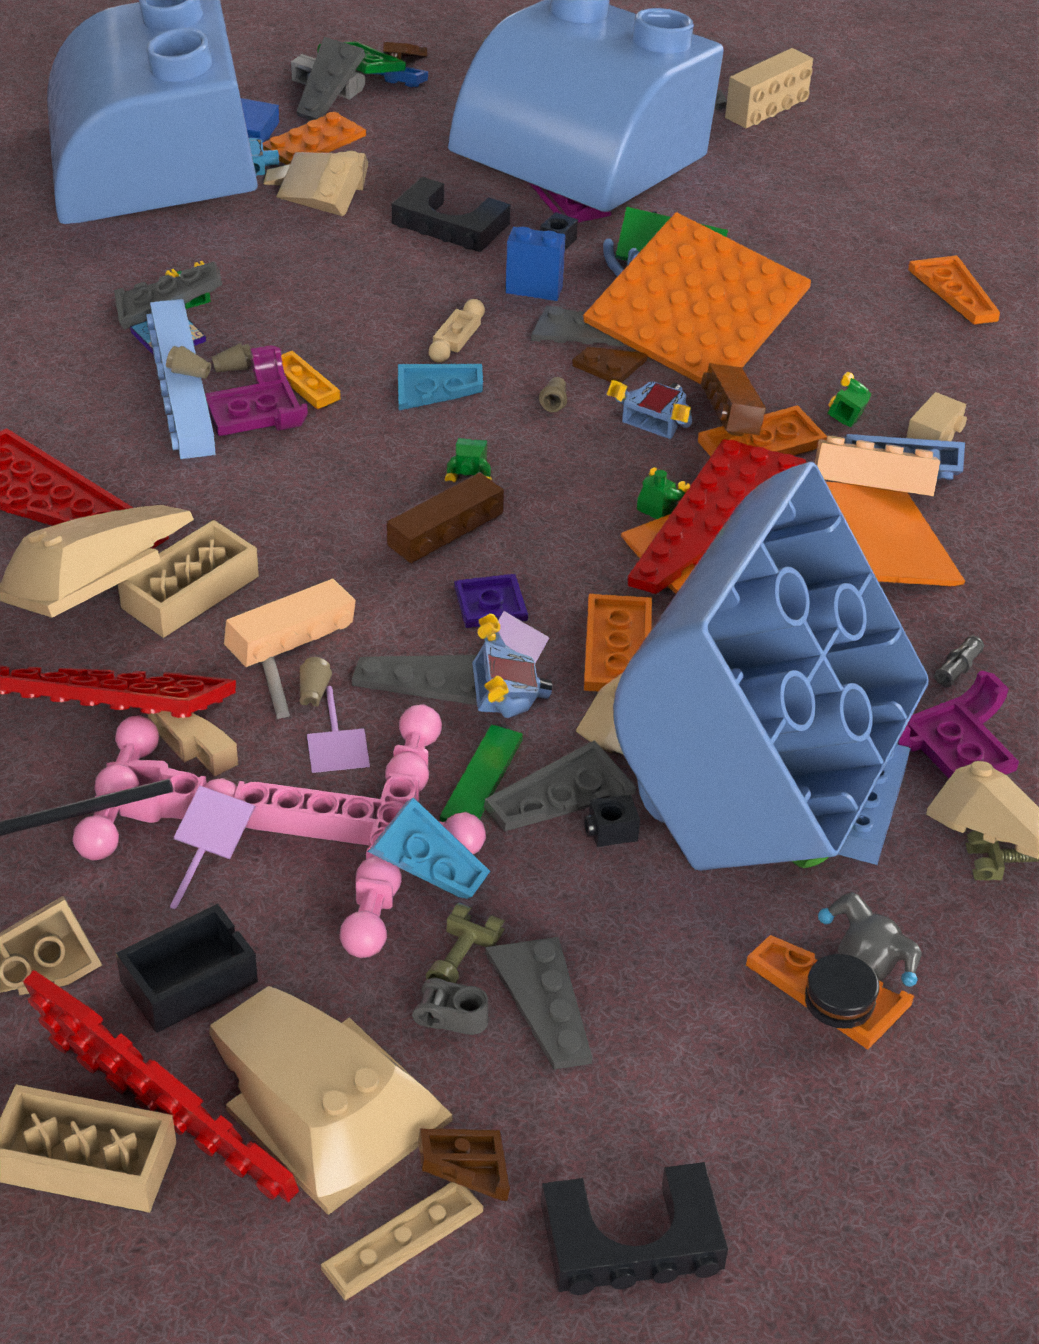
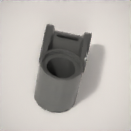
(453, 1007)

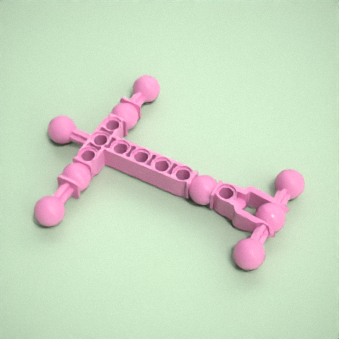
(287, 812)

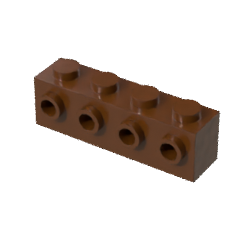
(733, 399)
(445, 517)

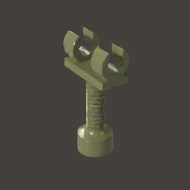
(992, 867)
(468, 933)

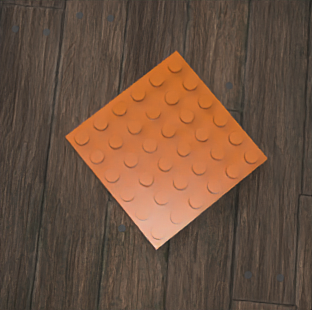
(696, 299)

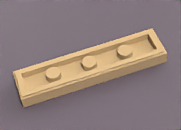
(401, 1239)

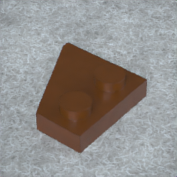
(405, 49)
(609, 363)
(466, 1158)

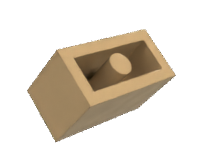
(938, 419)

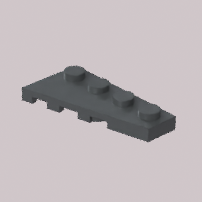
(329, 75)
(191, 283)
(568, 325)
(424, 676)
(559, 788)
(545, 997)

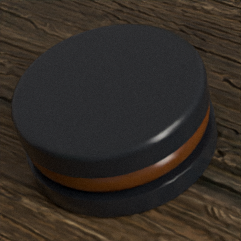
(841, 991)

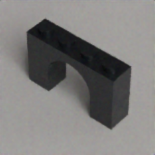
(473, 230)
(589, 1259)

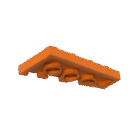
(956, 286)
(788, 969)

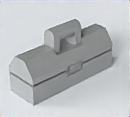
(302, 68)

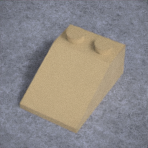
(321, 181)

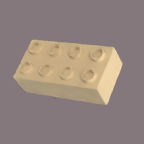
(768, 88)
(190, 578)
(84, 1147)

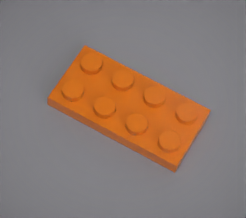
(316, 137)
(781, 431)
(613, 636)

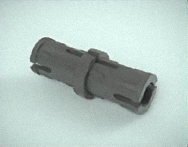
(959, 661)

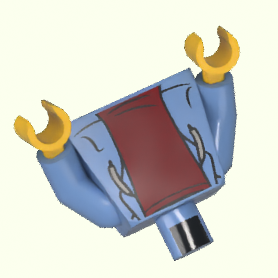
(653, 407)
(504, 678)

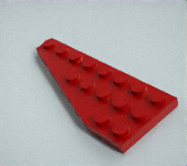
(46, 489)
(704, 509)
(171, 692)
(80, 1030)

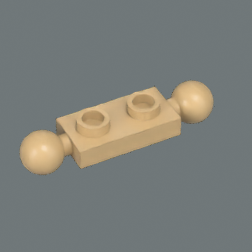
(456, 330)

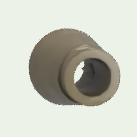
(233, 359)
(186, 362)
(554, 390)
(314, 678)

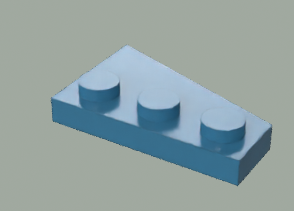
(436, 383)
(429, 851)

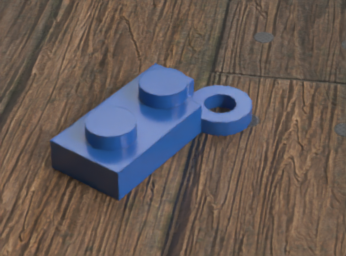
(411, 76)

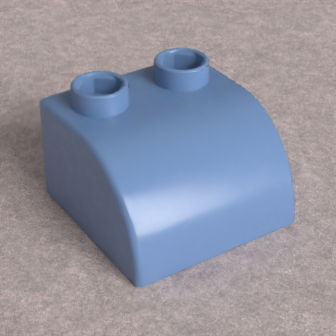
(589, 99)
(146, 112)
(769, 685)

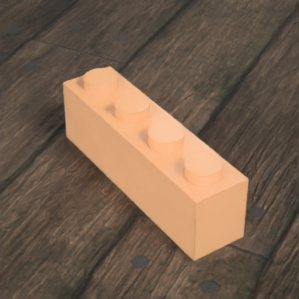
(877, 467)
(289, 622)

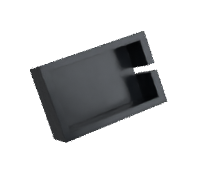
(187, 967)

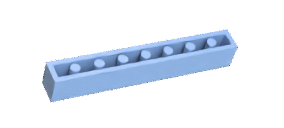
(181, 393)

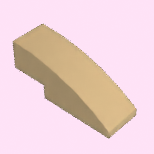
(197, 738)

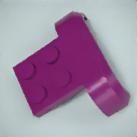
(261, 404)
(955, 732)

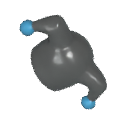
(874, 938)

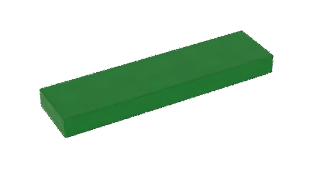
(483, 772)

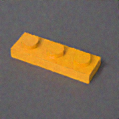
(308, 381)

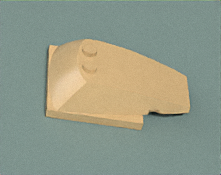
(85, 557)
(321, 1095)

